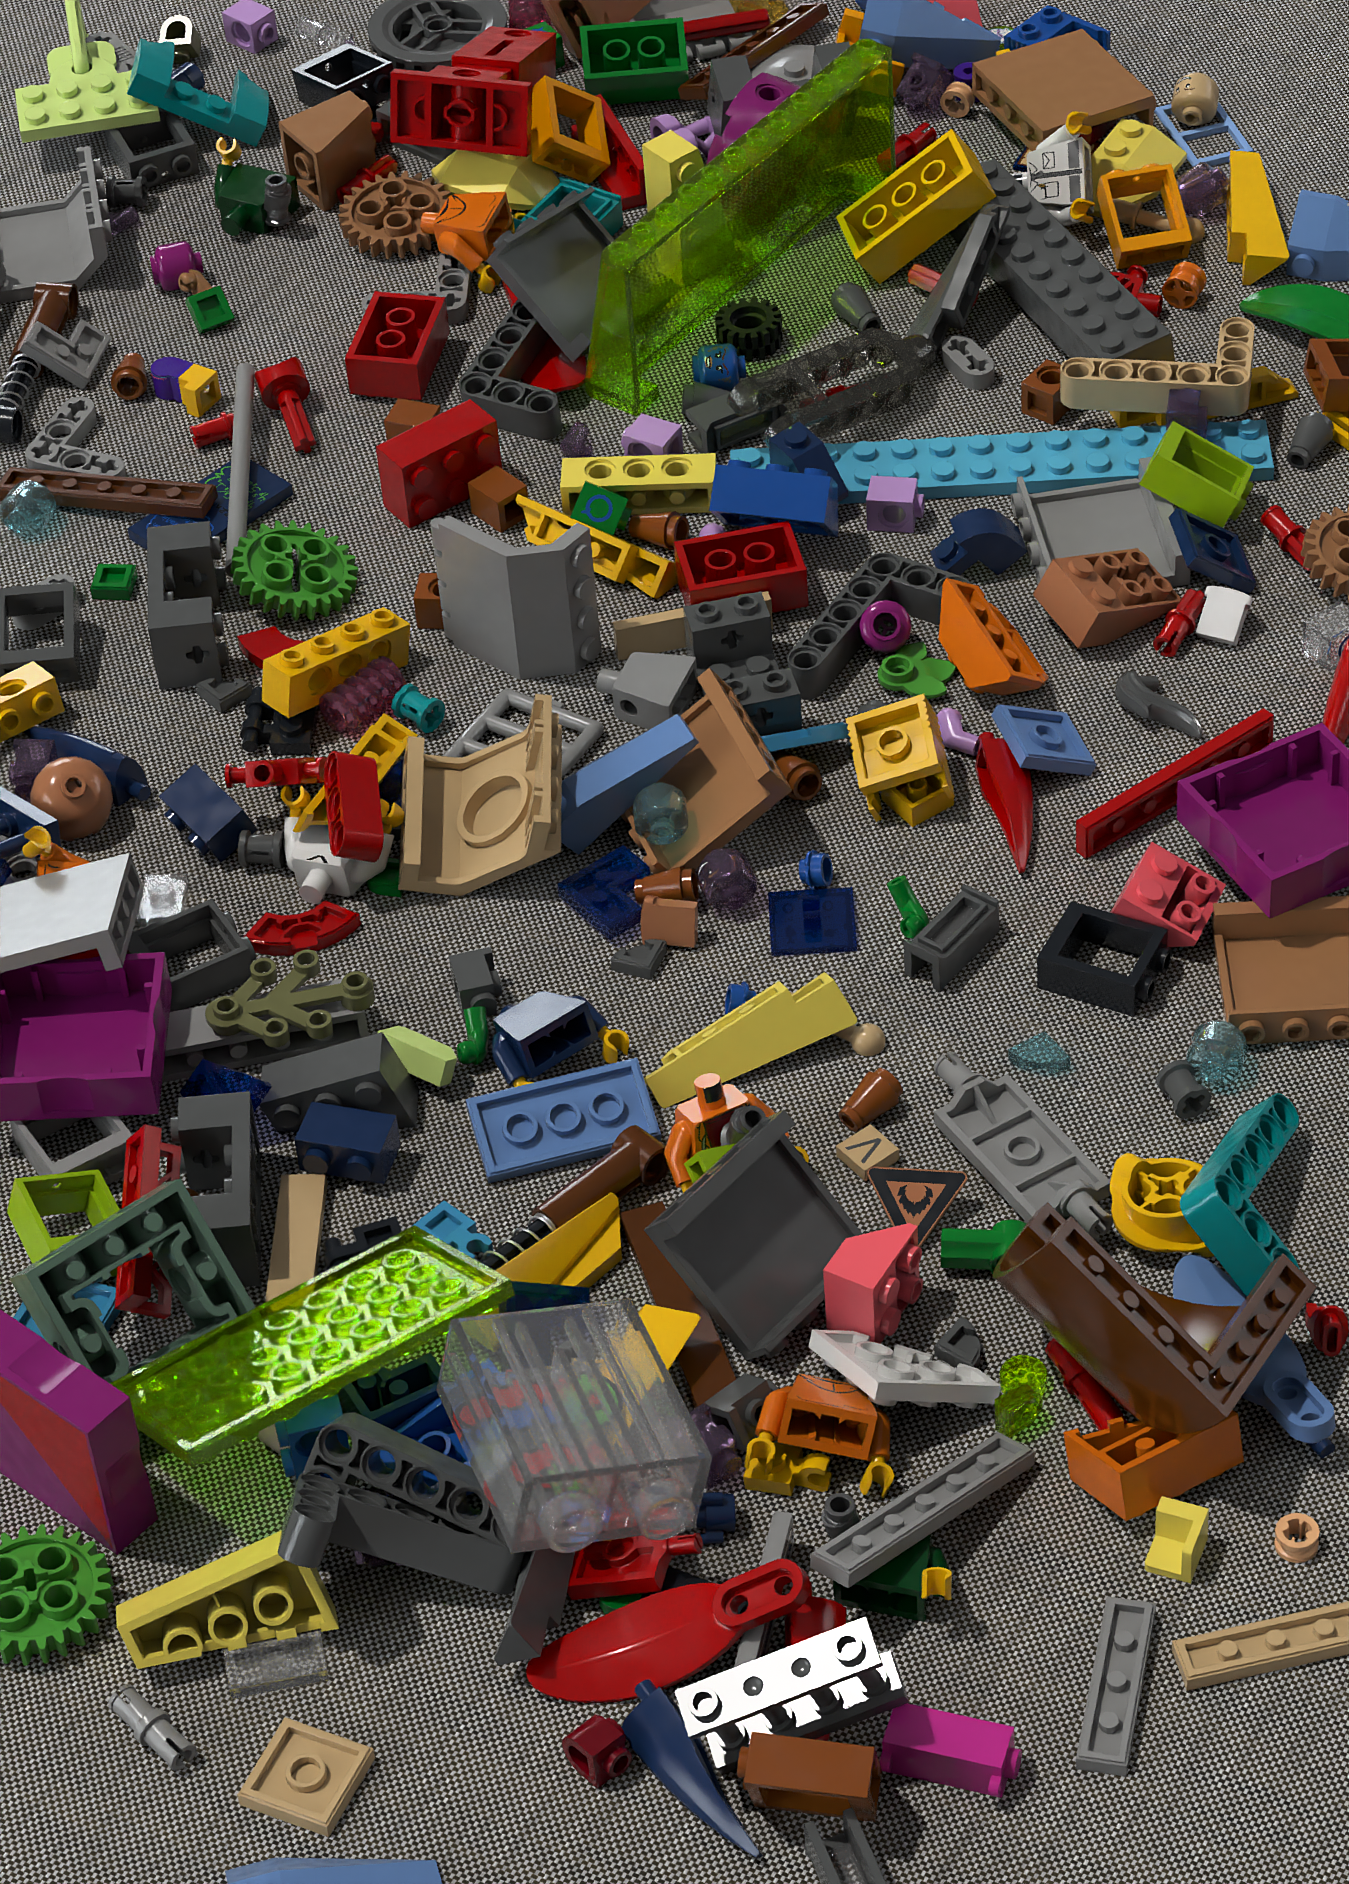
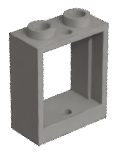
(105, 1155)

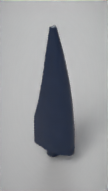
(122, 771)
(681, 1764)

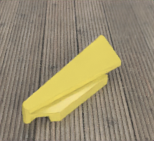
(753, 1036)

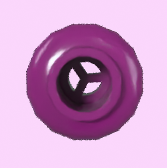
(171, 261)
(879, 614)

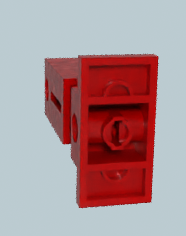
(479, 100)

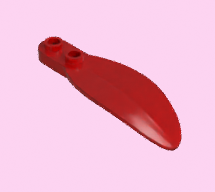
(551, 366)
(664, 1635)

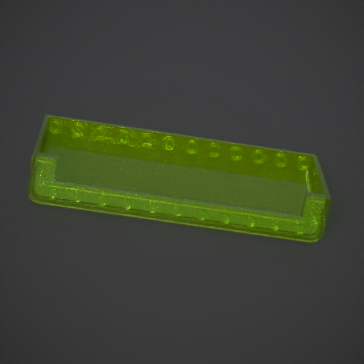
(737, 218)

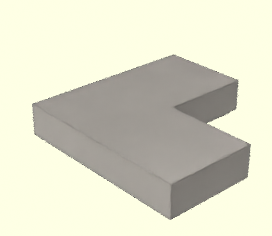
(72, 357)

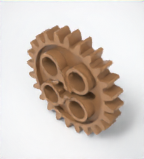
(389, 214)
(1328, 550)

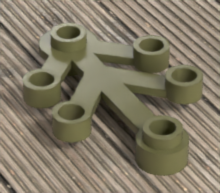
(239, 1012)

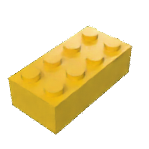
(915, 206)

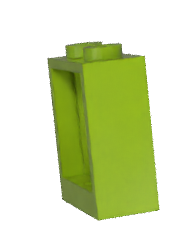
(1198, 476)
(38, 1197)

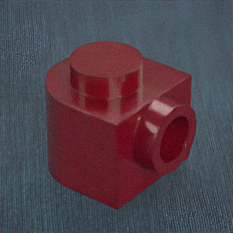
(597, 1750)

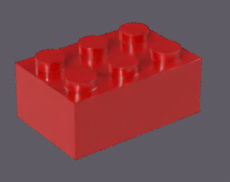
(397, 345)
(434, 461)
(743, 564)

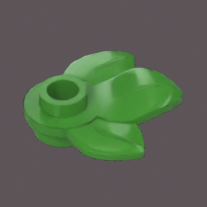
(915, 672)

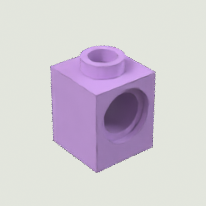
(250, 25)
(652, 437)
(893, 504)

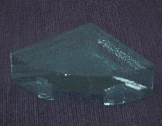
(1039, 1053)

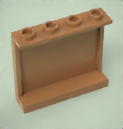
(1048, 80)
(724, 777)
(1284, 972)

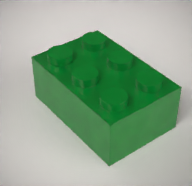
(635, 60)

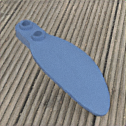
(1283, 1379)

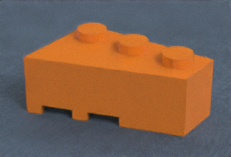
(1138, 1464)

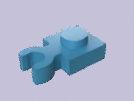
(455, 1229)

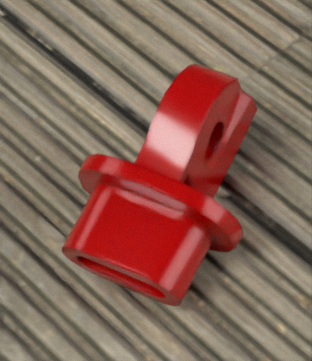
(1327, 1327)

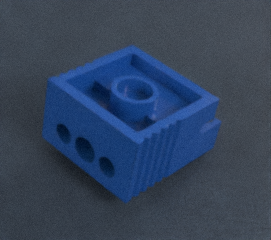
(1051, 23)

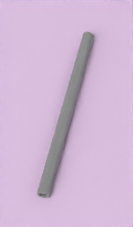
(240, 459)

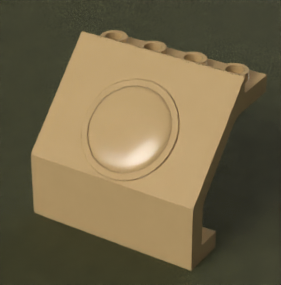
(482, 811)

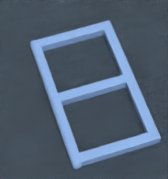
(1180, 137)

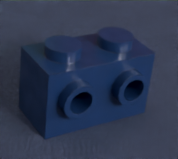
(206, 813)
(347, 1142)

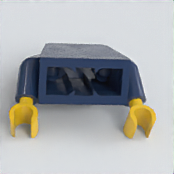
(547, 1031)

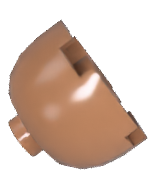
(75, 795)

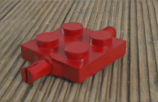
(626, 1565)

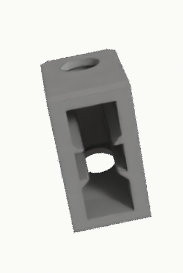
(650, 687)

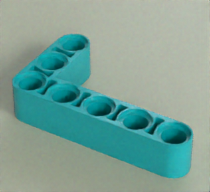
(1218, 1196)

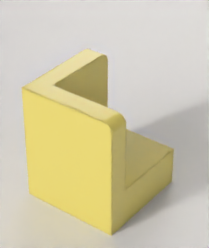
(1178, 1539)

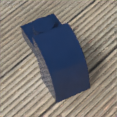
(980, 536)

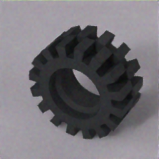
(750, 327)

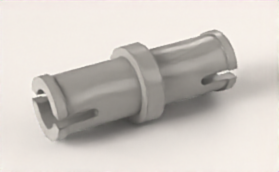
(152, 1727)

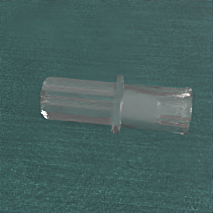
(323, 34)

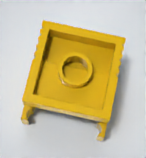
(897, 747)

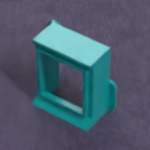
(602, 204)

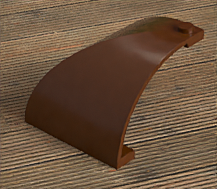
(1154, 1354)

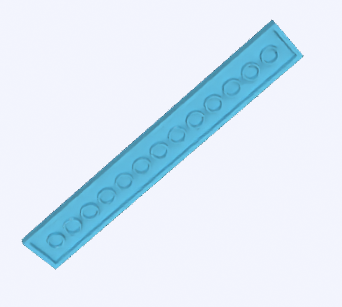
(1044, 459)

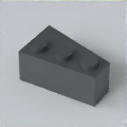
(350, 1074)

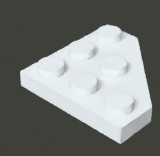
(901, 1373)

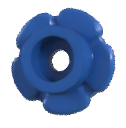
(816, 870)
(737, 995)

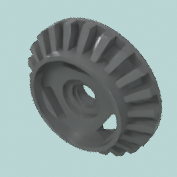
(428, 32)

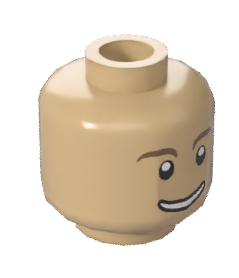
(1195, 99)

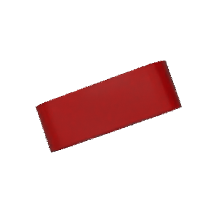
(353, 807)

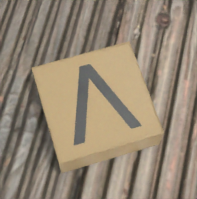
(867, 1150)

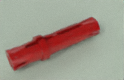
(1087, 1390)

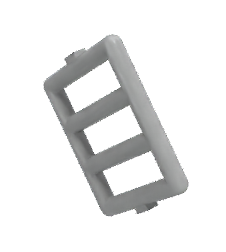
(491, 721)

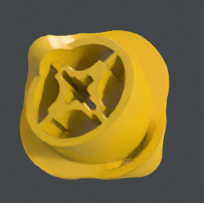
(1148, 1203)

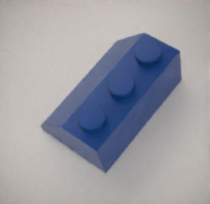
(774, 495)

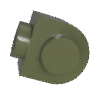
(184, 35)

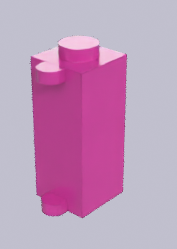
(950, 1749)

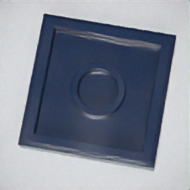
(1212, 551)

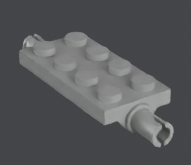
(1020, 1148)

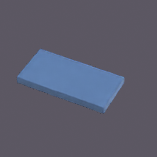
(559, 1119)

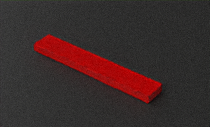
(1159, 790)

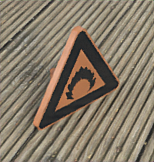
(916, 1195)

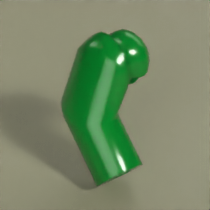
(912, 912)
(477, 1031)

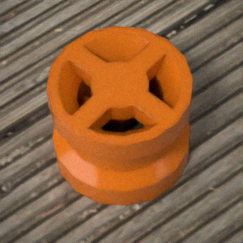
(1184, 285)

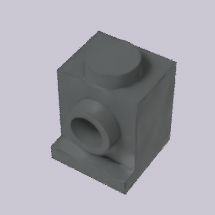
(475, 980)
(740, 1407)

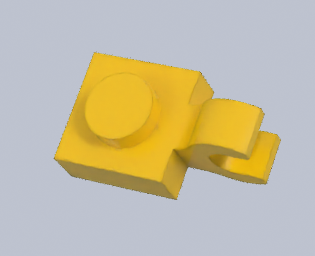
(789, 1470)

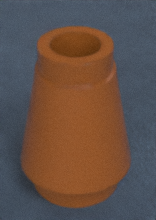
(130, 376)
(659, 528)
(800, 774)
(670, 884)
(872, 1098)

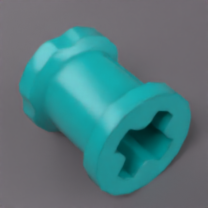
(418, 708)

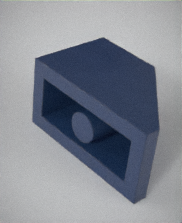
(802, 449)

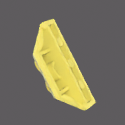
(1131, 148)
(479, 172)

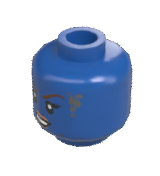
(718, 366)

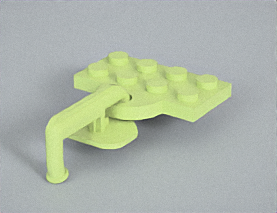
(82, 90)

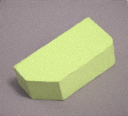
(422, 1055)

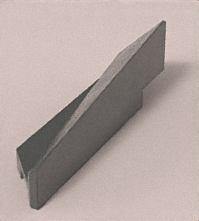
(961, 280)

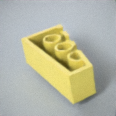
(667, 165)
(226, 1605)

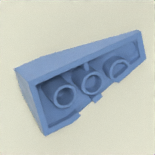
(927, 30)
(1319, 238)
(607, 786)
(336, 1871)

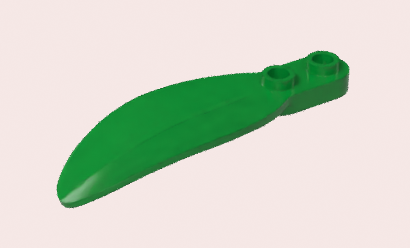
(1305, 307)

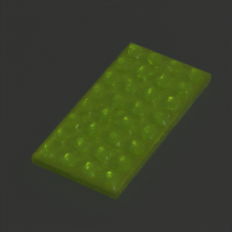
(308, 1344)

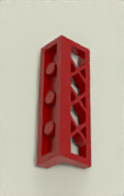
(626, 167)
(140, 1178)

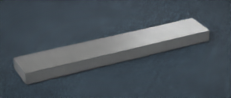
(922, 1510)

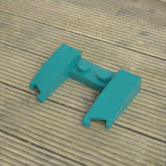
(240, 118)

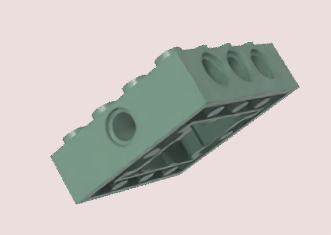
(184, 1249)

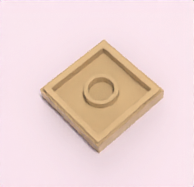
(306, 1776)

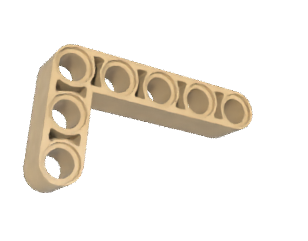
(1146, 383)

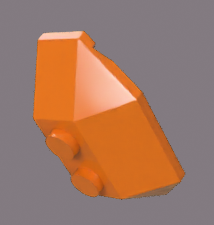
(985, 643)

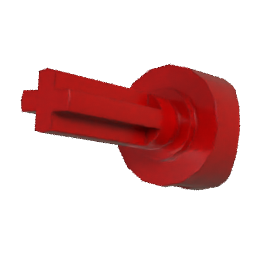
(284, 389)

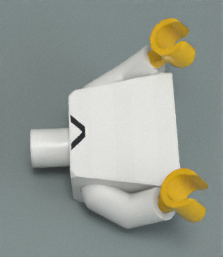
(311, 858)

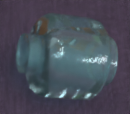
(29, 506)
(660, 814)
(1215, 1049)

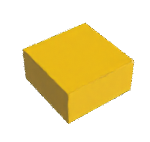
(917, 799)

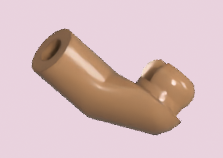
(193, 282)

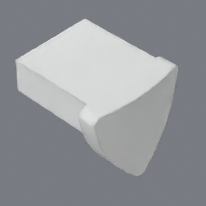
(1223, 614)

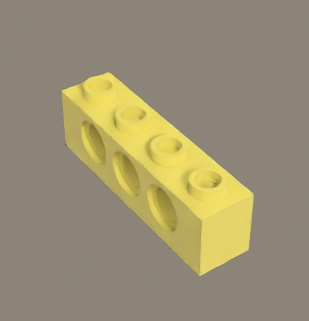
(648, 481)

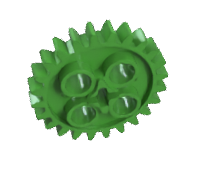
(322, 569)
(50, 1592)

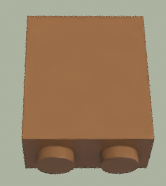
(328, 146)

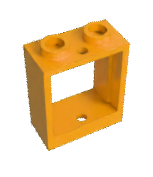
(584, 157)
(1149, 247)

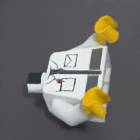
(1062, 172)

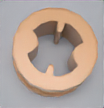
(953, 108)
(1296, 1524)

